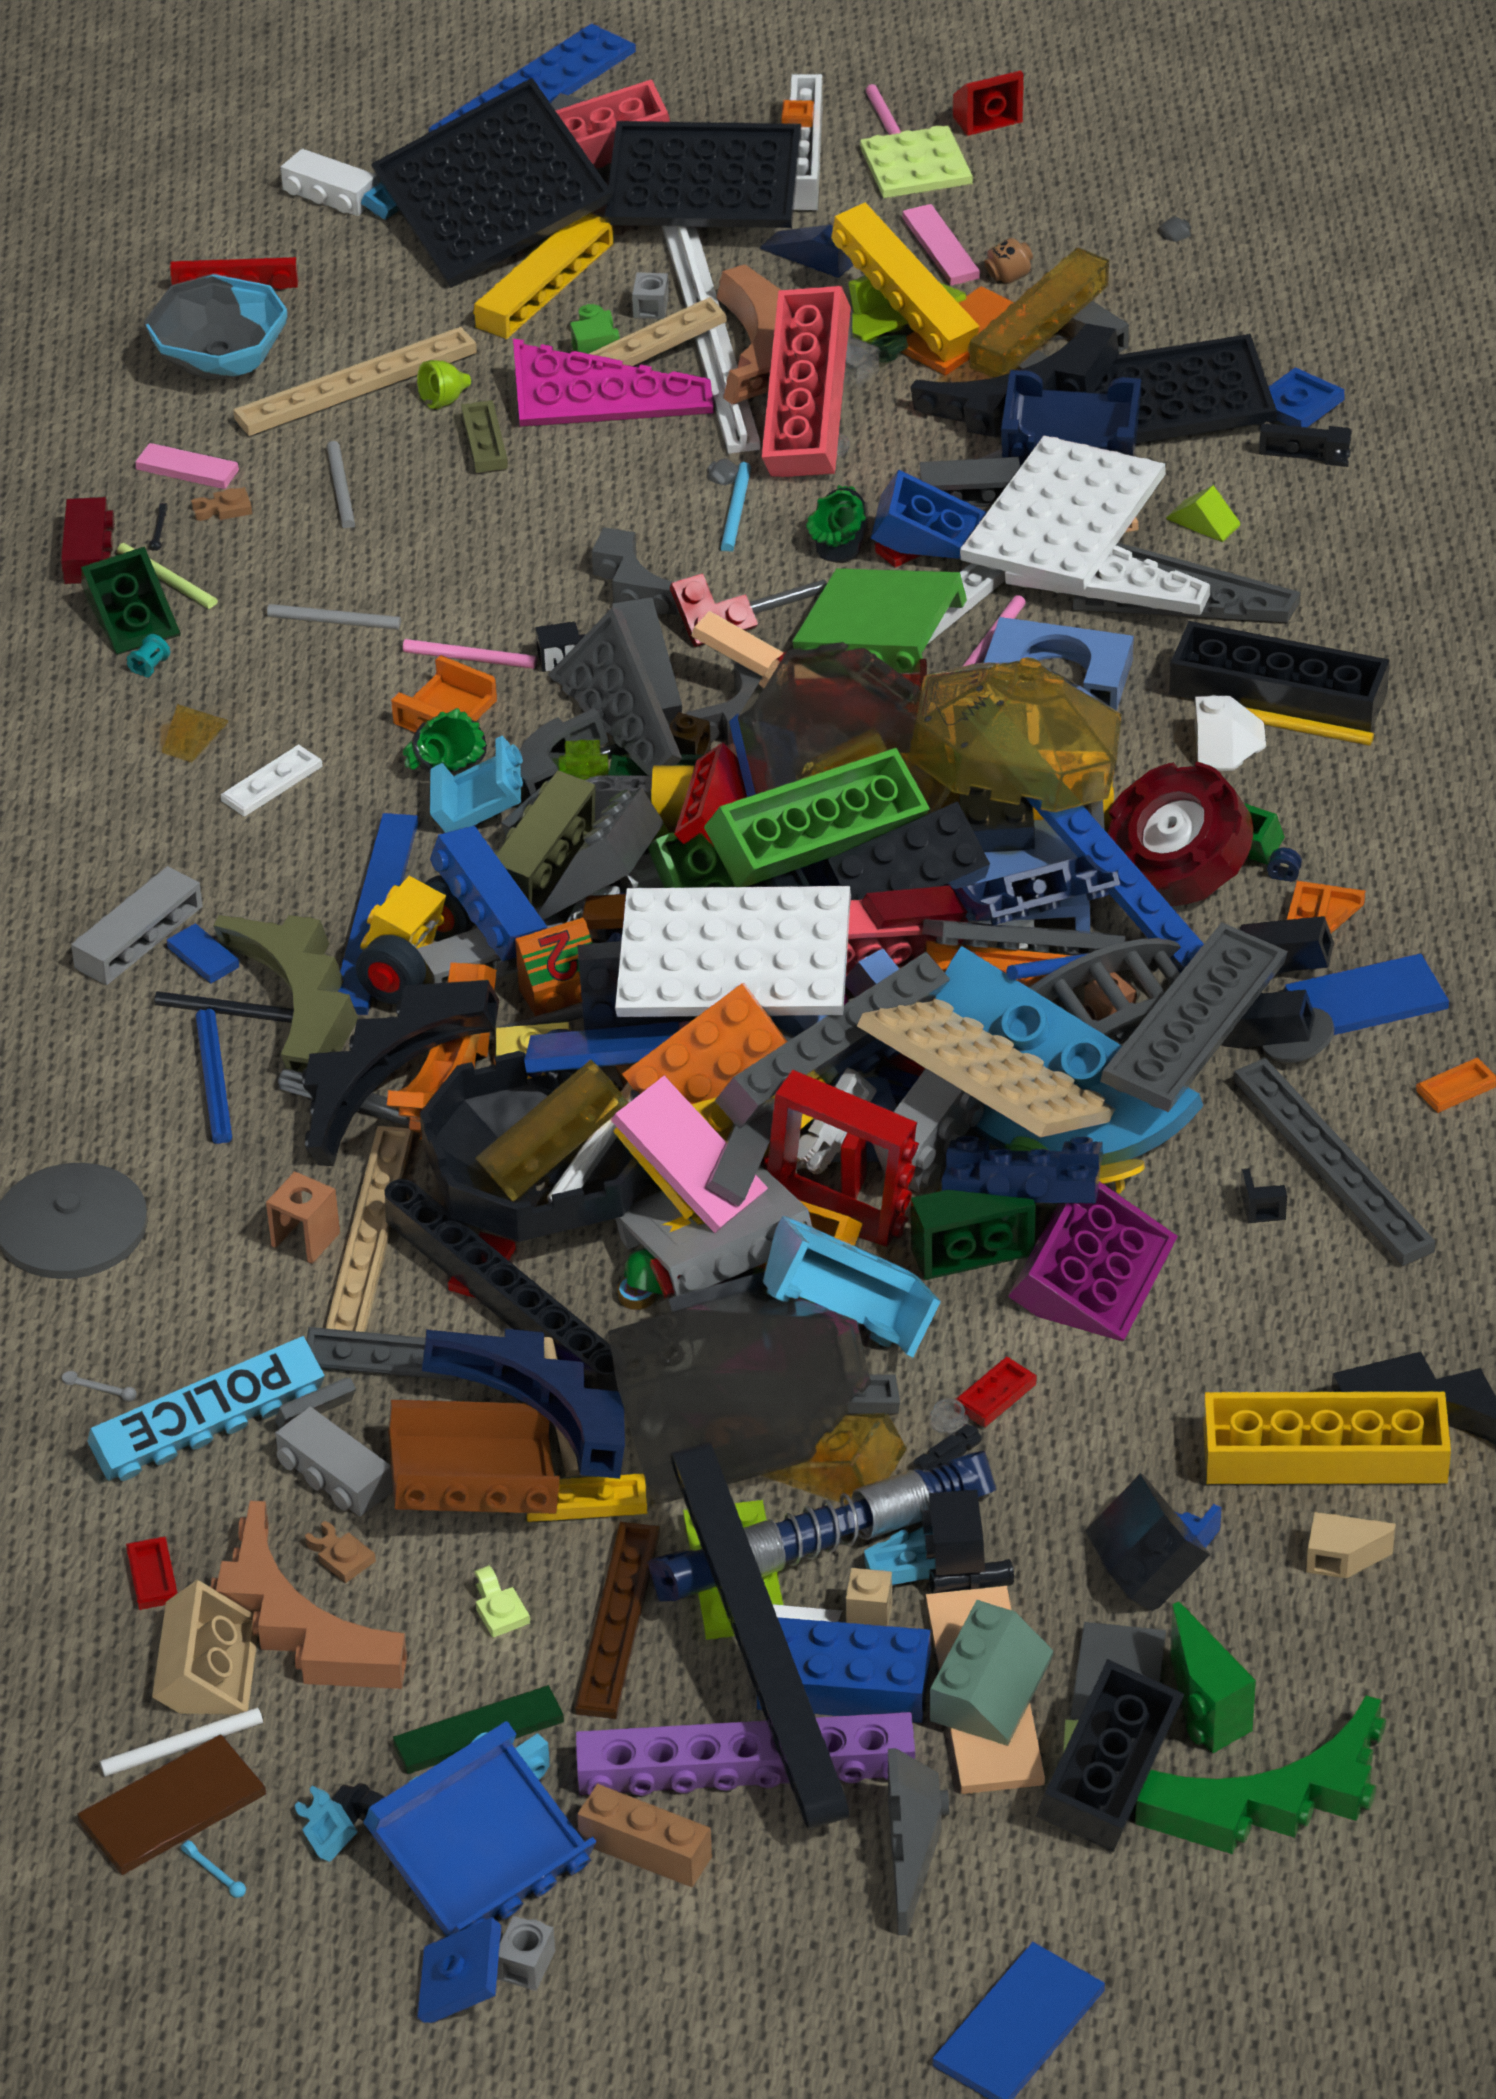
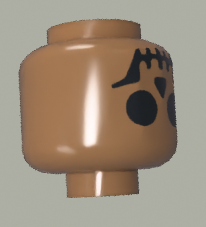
(1008, 260)

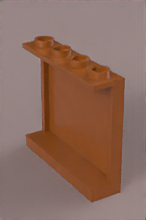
(471, 1457)

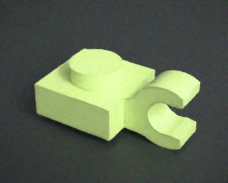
(499, 1609)

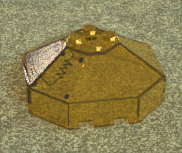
(1016, 734)

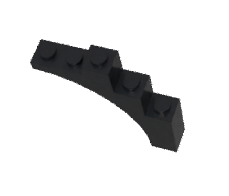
(981, 403)
(381, 1045)

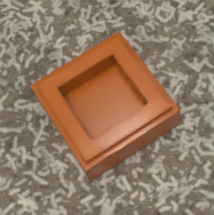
(798, 112)

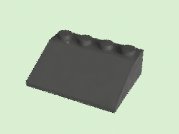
(608, 850)

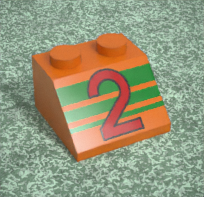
(551, 966)

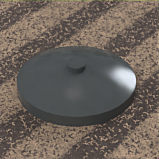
(71, 1220)

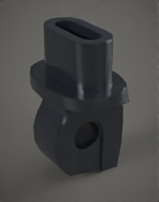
(356, 1800)

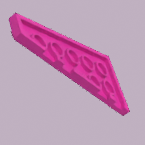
(593, 388)

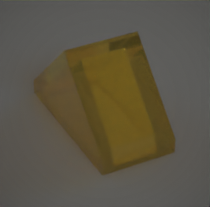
(191, 732)

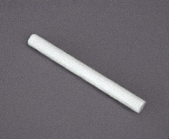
(180, 1742)

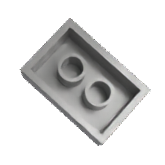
(941, 1116)

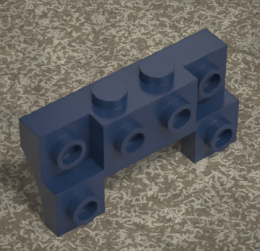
(1044, 887)
(1032, 1174)

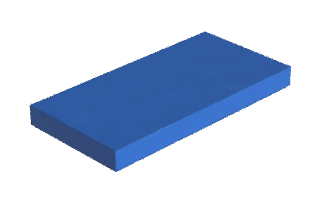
(1375, 993)
(601, 1046)
(1018, 2024)

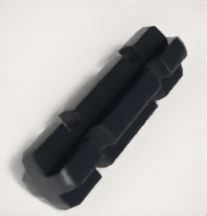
(949, 1448)

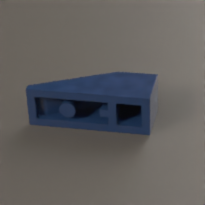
(811, 248)

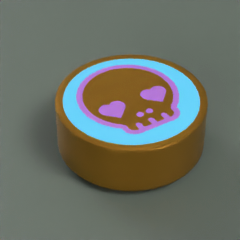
(634, 1298)

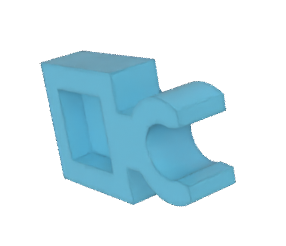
(328, 1824)

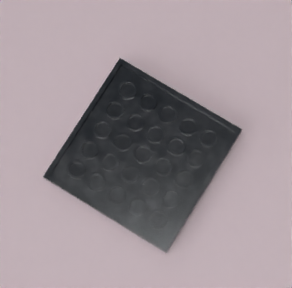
(492, 182)

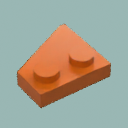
(1325, 900)

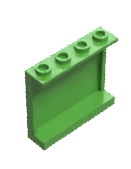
(883, 612)

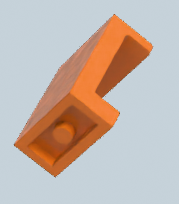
(450, 688)

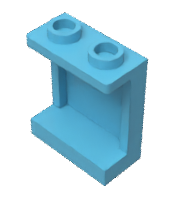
(477, 792)

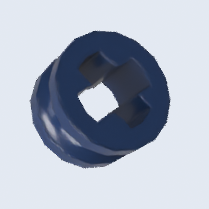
(1288, 857)

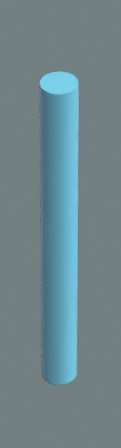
(736, 507)

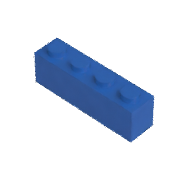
(485, 889)

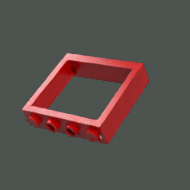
(858, 1117)

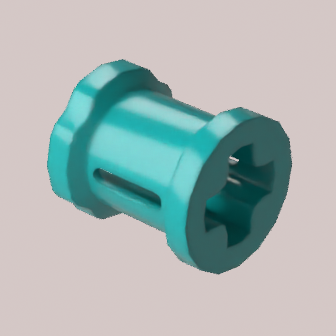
(148, 656)

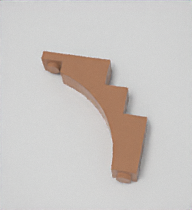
(755, 305)

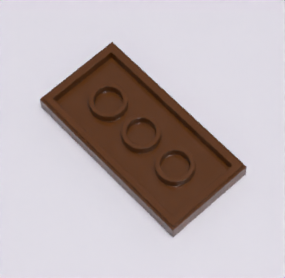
(171, 1804)

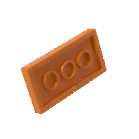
(710, 1048)

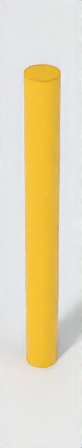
(1314, 727)

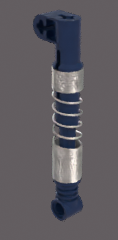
(872, 1509)

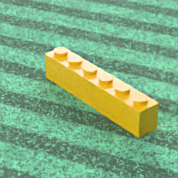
(542, 275)
(904, 281)

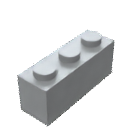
(334, 1462)

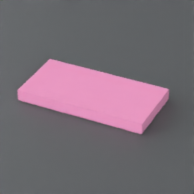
(681, 1149)

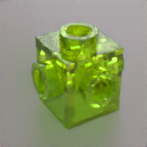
(583, 759)

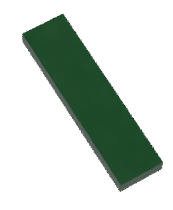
(442, 1739)

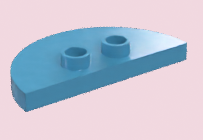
(1065, 1046)

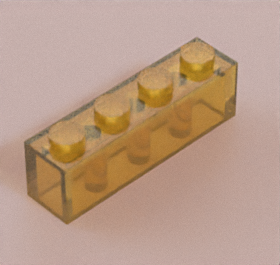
(552, 1130)

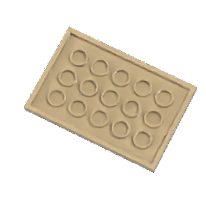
(987, 1067)

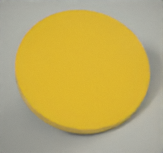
(1119, 1171)

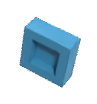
(379, 202)

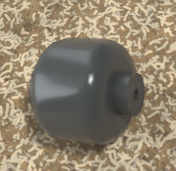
(1175, 229)
(722, 472)

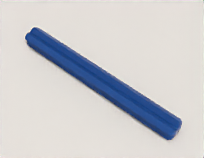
(213, 1076)

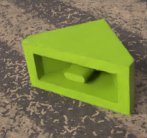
(1206, 514)

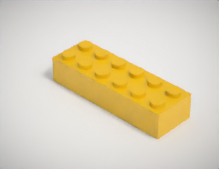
(1326, 1438)

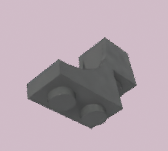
(616, 559)

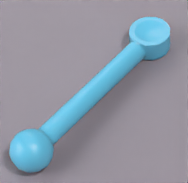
(236, 1889)

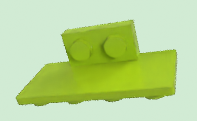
(874, 313)

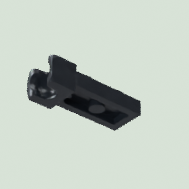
(1307, 443)

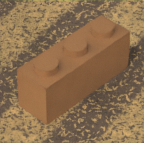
(645, 1835)

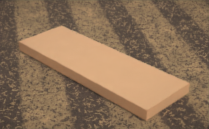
(979, 1761)

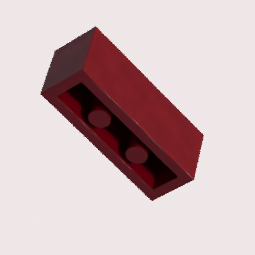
(85, 535)

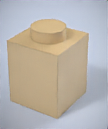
(869, 1597)

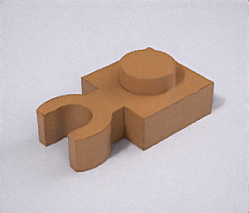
(226, 504)
(342, 1555)

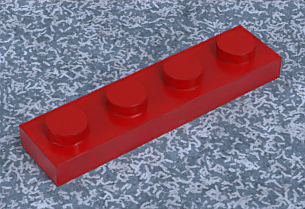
(276, 272)

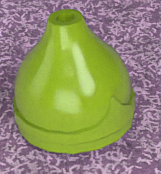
(441, 383)

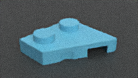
(902, 1555)

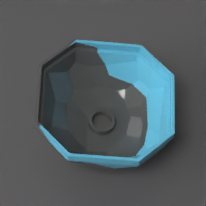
(216, 325)

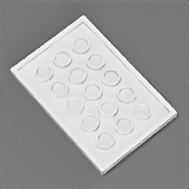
(1063, 512)
(701, 943)

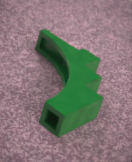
(1279, 1800)

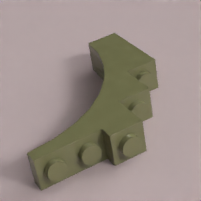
(296, 954)

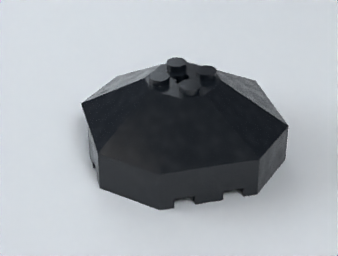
(479, 1108)

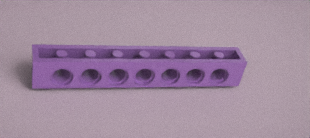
(730, 1754)

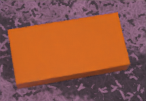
(1457, 1085)

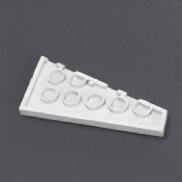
(1133, 582)

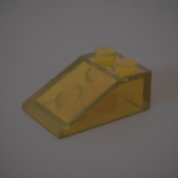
(852, 1456)

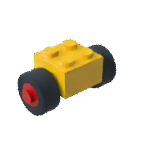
(406, 921)

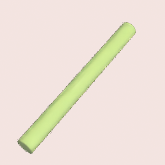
(177, 582)

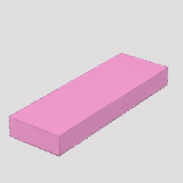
(187, 466)

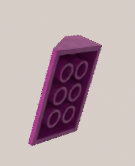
(1094, 1265)

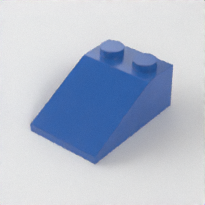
(923, 519)

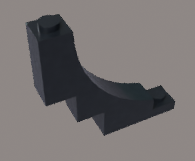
(1468, 1394)

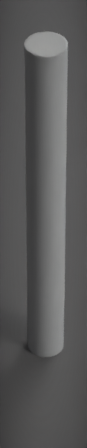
(340, 484)
(334, 616)

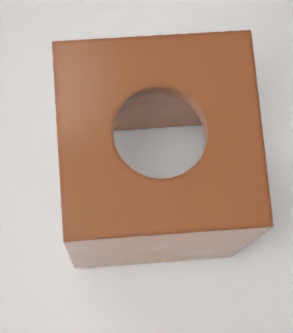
(318, 1214)

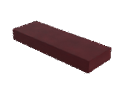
(912, 906)

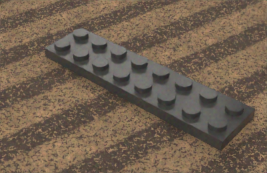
(1193, 1017)

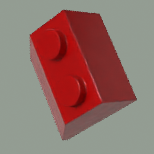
(989, 103)

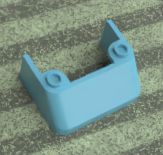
(849, 1282)

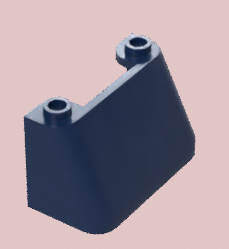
(1077, 417)

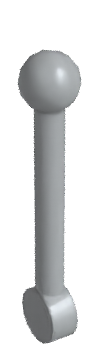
(128, 1393)

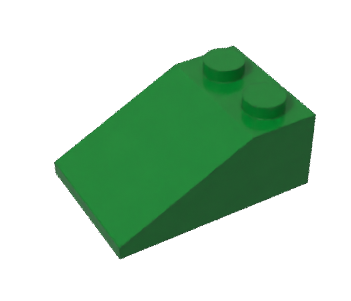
(1214, 1684)

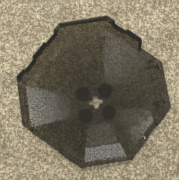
(822, 700)

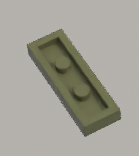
(484, 436)

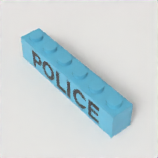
(205, 1409)

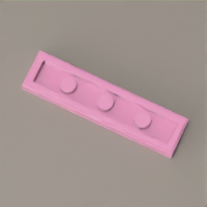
(941, 244)

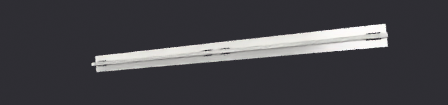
(713, 344)

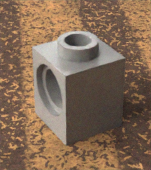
(650, 295)
(525, 1952)

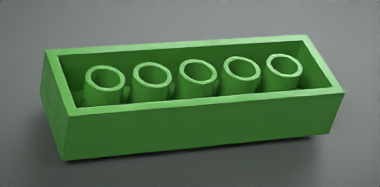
(815, 817)

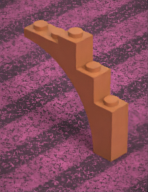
(325, 1645)

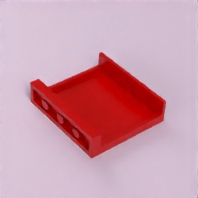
(713, 784)

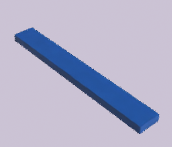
(385, 870)

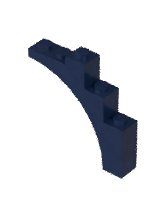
(554, 1387)

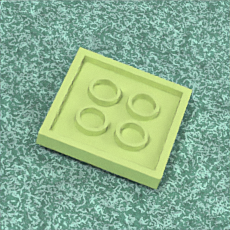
(916, 161)

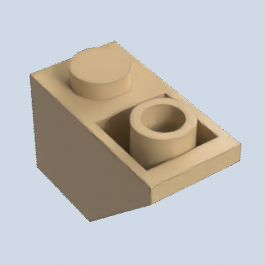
(1347, 1544)

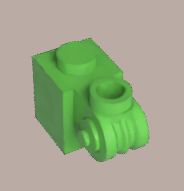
(593, 329)

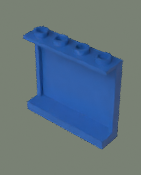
(477, 1834)

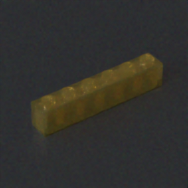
(1039, 313)

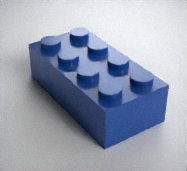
(860, 1666)

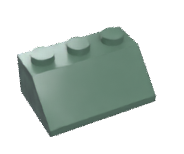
(989, 1674)

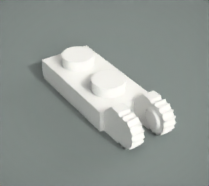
(824, 1140)

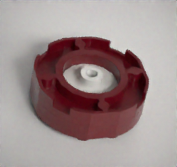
(1183, 830)

